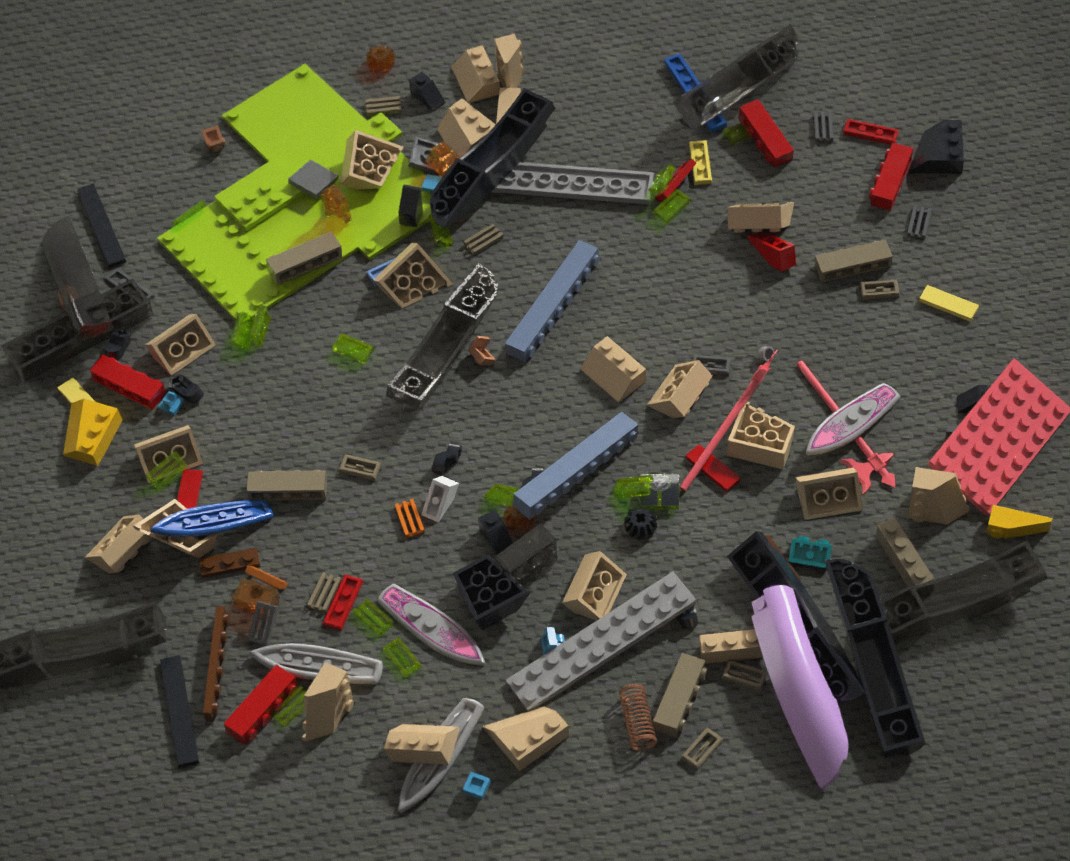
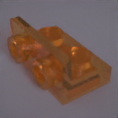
(335, 202)

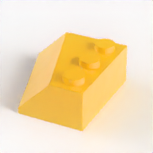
(90, 430)

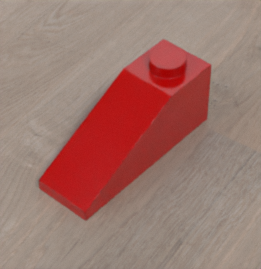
(775, 251)

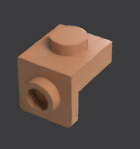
(213, 139)
(479, 351)

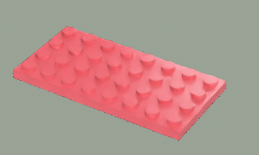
(1000, 436)

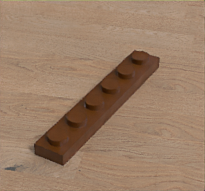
(215, 671)

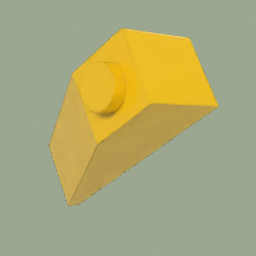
(1014, 523)

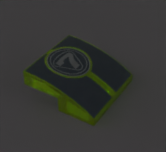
(663, 492)

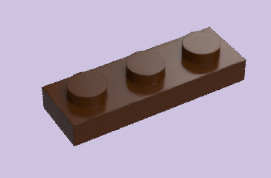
(229, 562)

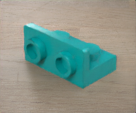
(809, 552)

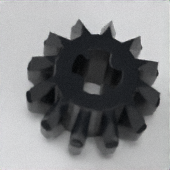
(640, 523)

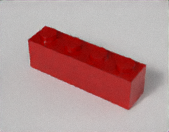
(765, 133)
(891, 176)
(128, 382)
(259, 704)

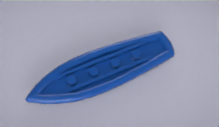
(213, 518)

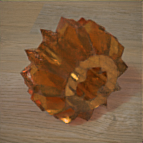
(380, 58)
(516, 519)

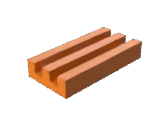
(405, 505)
(266, 577)

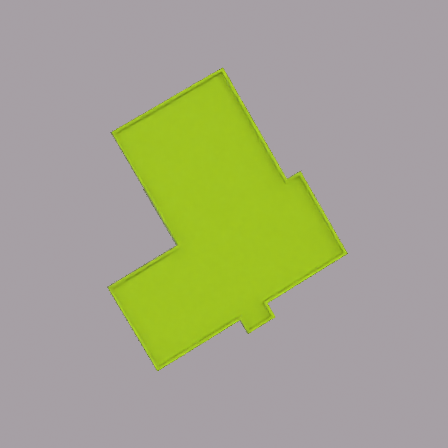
(266, 215)

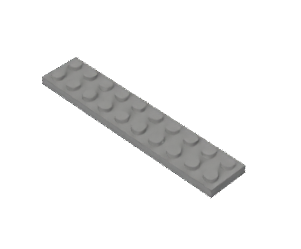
(578, 183)
(601, 641)

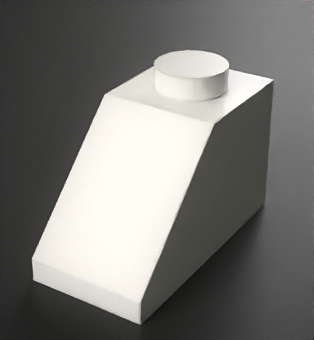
(439, 498)

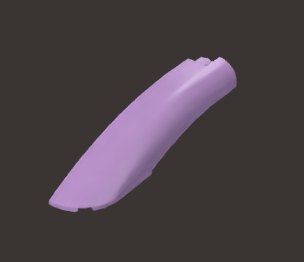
(800, 683)

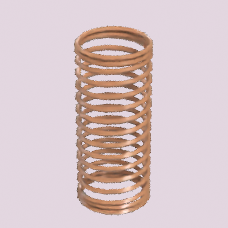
(637, 697)

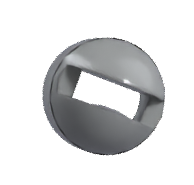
(765, 353)

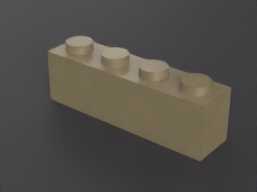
(304, 258)
(853, 261)
(287, 485)
(902, 553)
(679, 695)

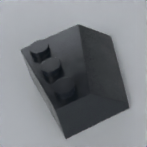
(940, 149)
(490, 591)

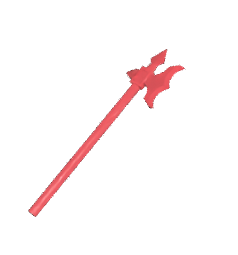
(756, 380)
(874, 461)

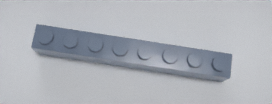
(552, 301)
(575, 465)

